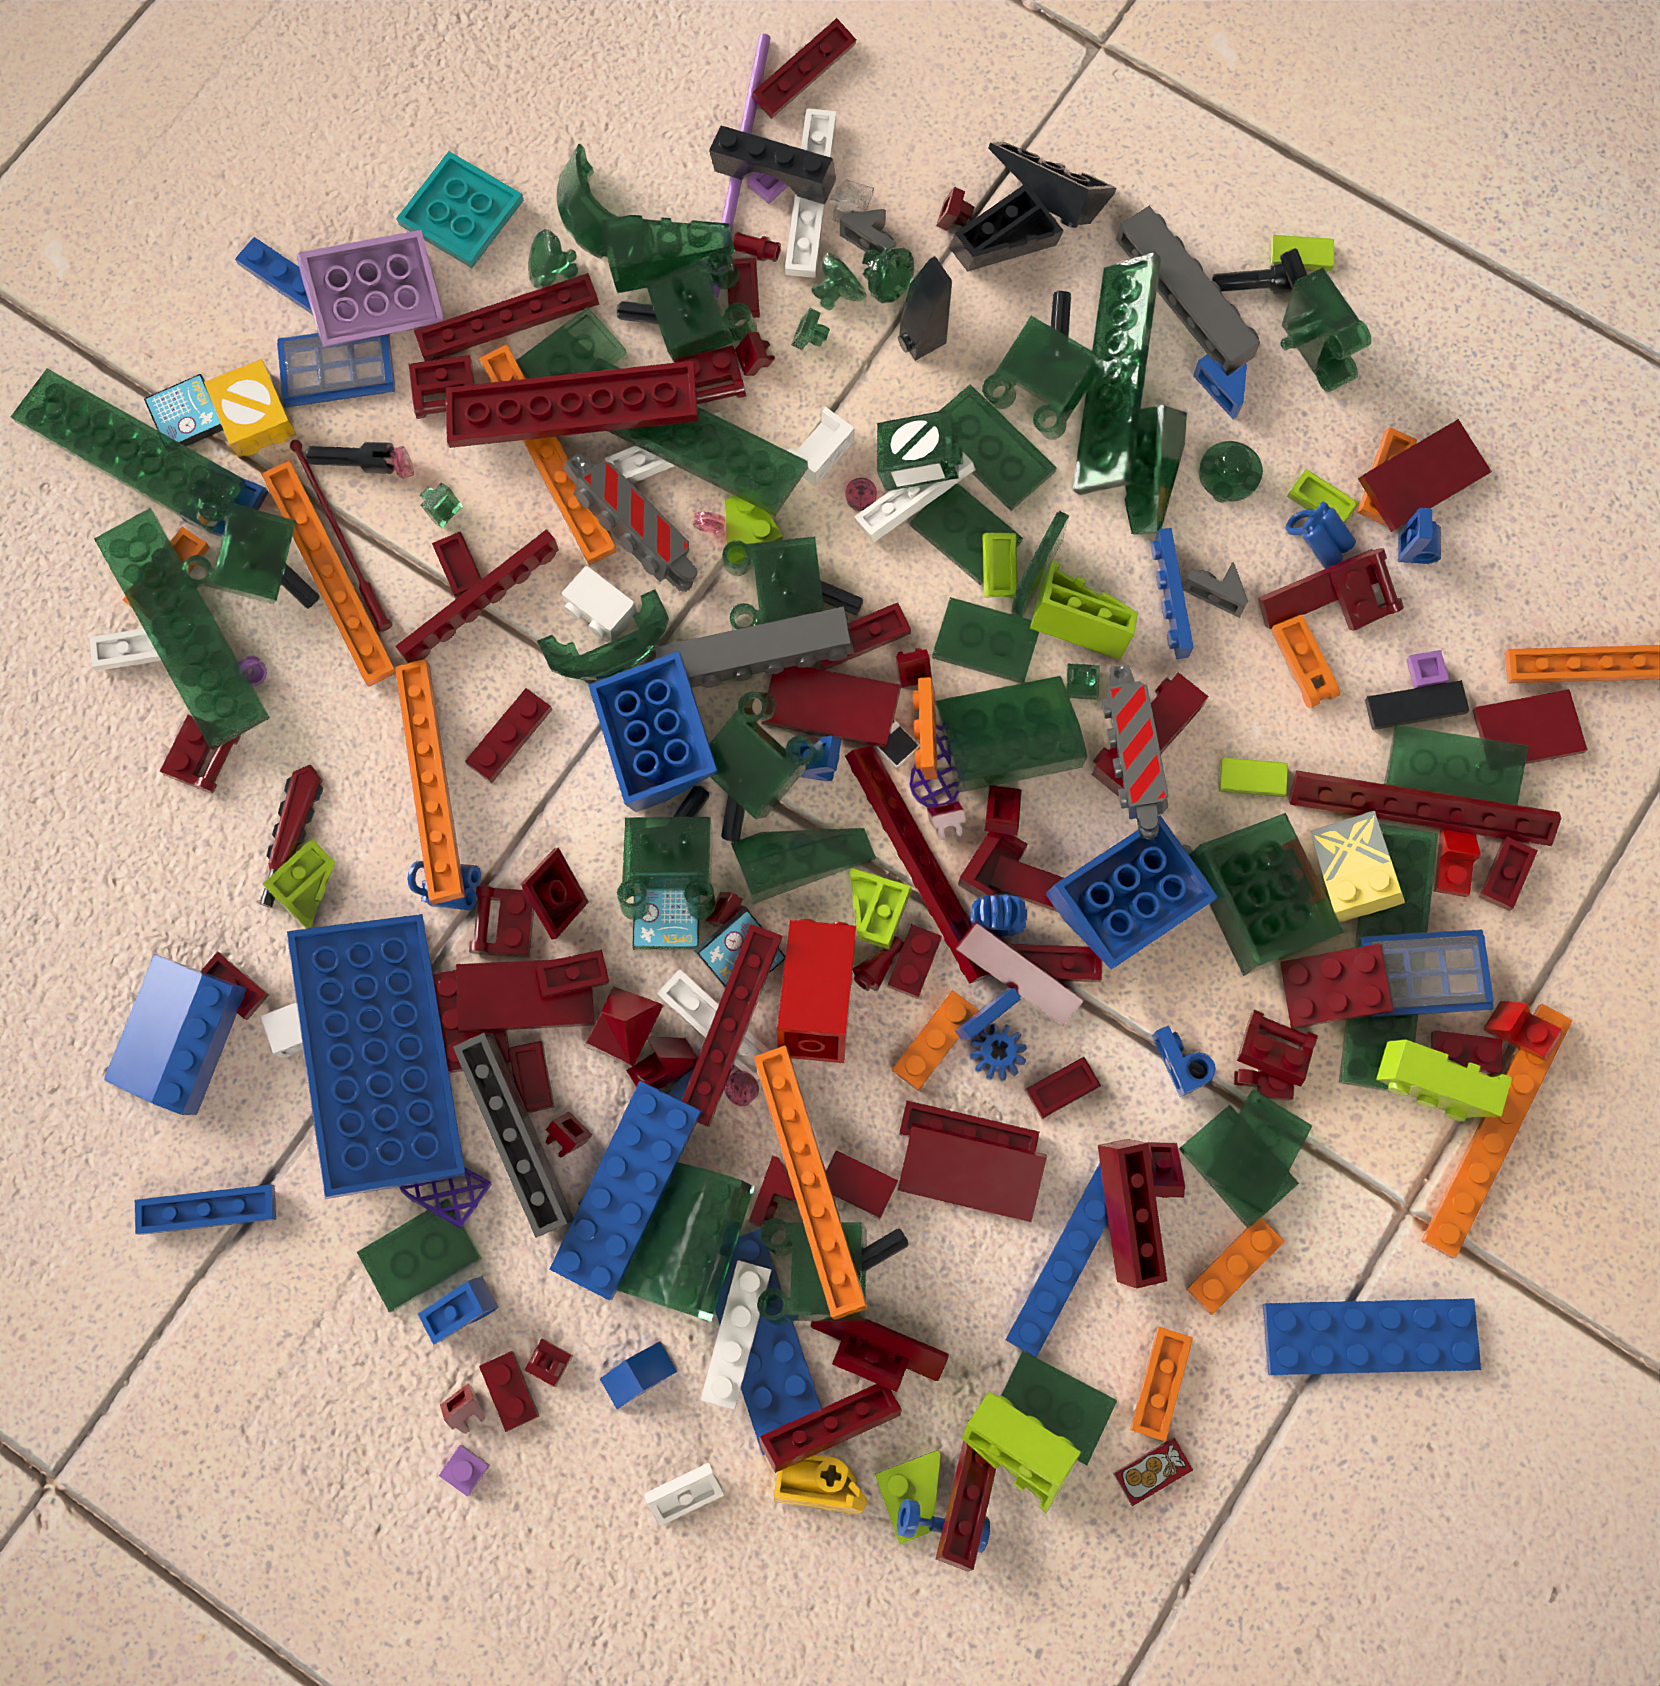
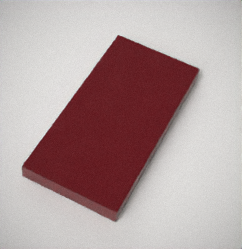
(1424, 474)
(834, 705)
(510, 998)
(972, 1172)

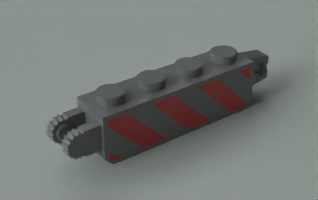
(632, 521)
(1137, 750)

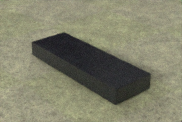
(1417, 705)

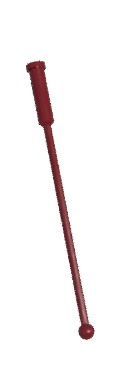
(365, 587)

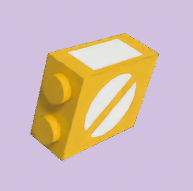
(250, 408)

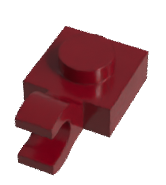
(1266, 1084)

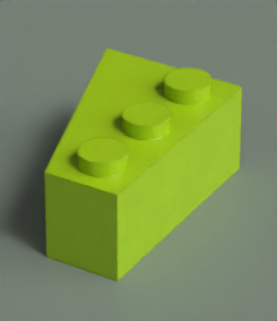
(1081, 615)
(1441, 1082)
(1022, 1447)

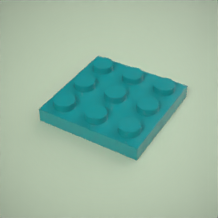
(460, 209)

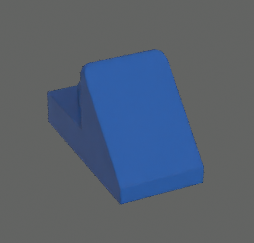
(1224, 389)
(827, 765)

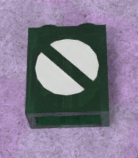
(918, 450)

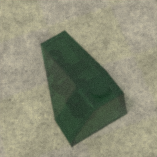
(651, 248)
(1155, 467)
(790, 859)

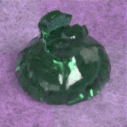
(549, 260)
(888, 273)
(837, 283)

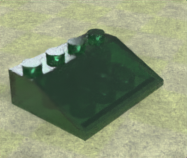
(1011, 734)
(1265, 894)
(689, 1241)

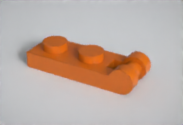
(1305, 660)

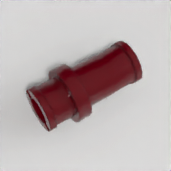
(761, 247)

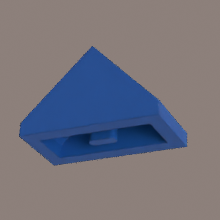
(638, 1374)

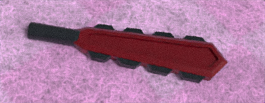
(295, 812)

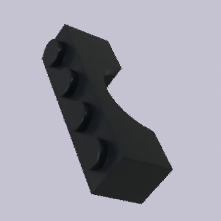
(804, 171)

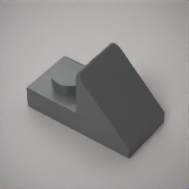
(864, 230)
(1226, 595)

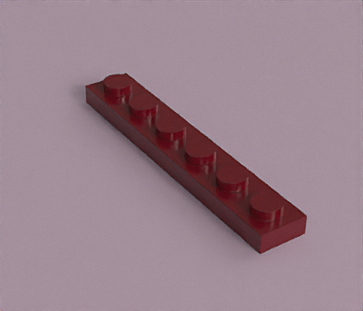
(506, 317)
(470, 603)
(731, 1021)

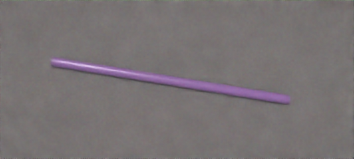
(746, 126)

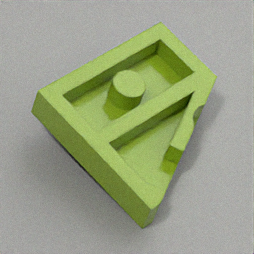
(748, 525)
(302, 882)
(877, 906)
(913, 1481)

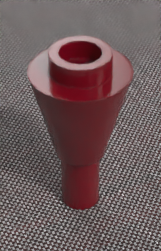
(873, 970)

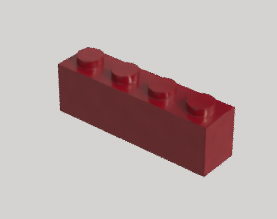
(1172, 711)
(1132, 1213)

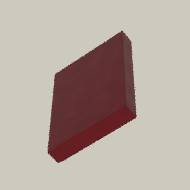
(1542, 722)

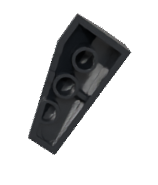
(1067, 195)
(926, 311)

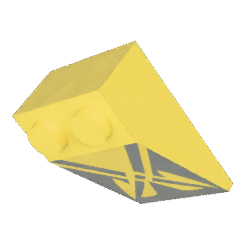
(1357, 867)

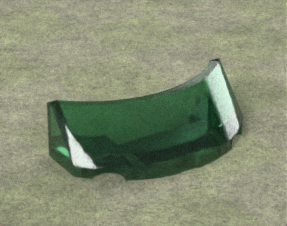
(578, 207)
(616, 655)

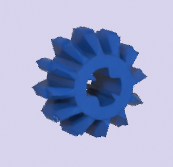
(1000, 914)
(1010, 1055)

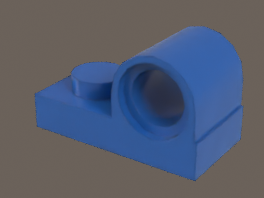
(1420, 539)
(1170, 1049)
(457, 1309)

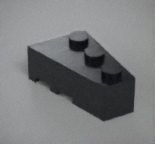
(1006, 231)

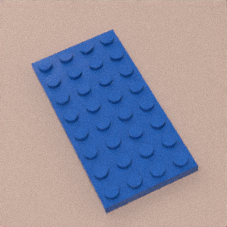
(374, 1056)

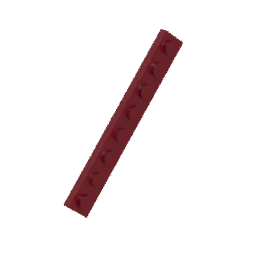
(1425, 808)
(914, 854)

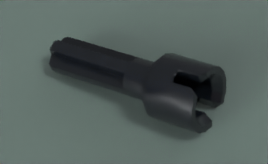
(1272, 278)
(369, 457)

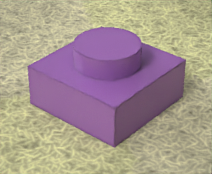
(766, 186)
(1427, 669)
(464, 1470)

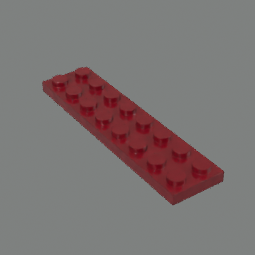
(571, 404)

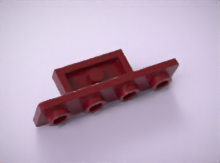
(881, 1352)

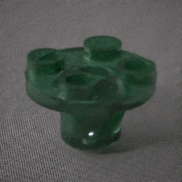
(1230, 471)

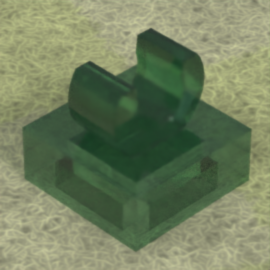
(810, 331)
(440, 504)
(1082, 681)

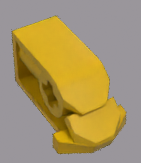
(804, 1487)

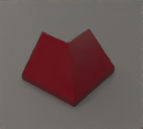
(554, 893)
(623, 1026)

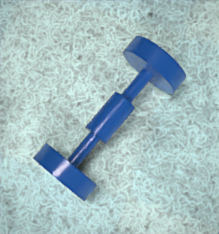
(910, 1517)

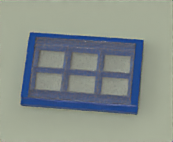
(333, 372)
(1436, 972)

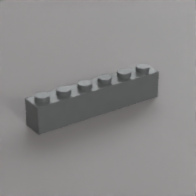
(1190, 292)
(764, 648)
(513, 1134)

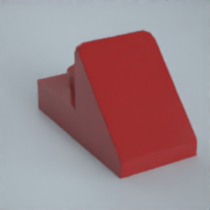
(1455, 862)
(1522, 1029)

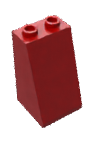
(816, 990)

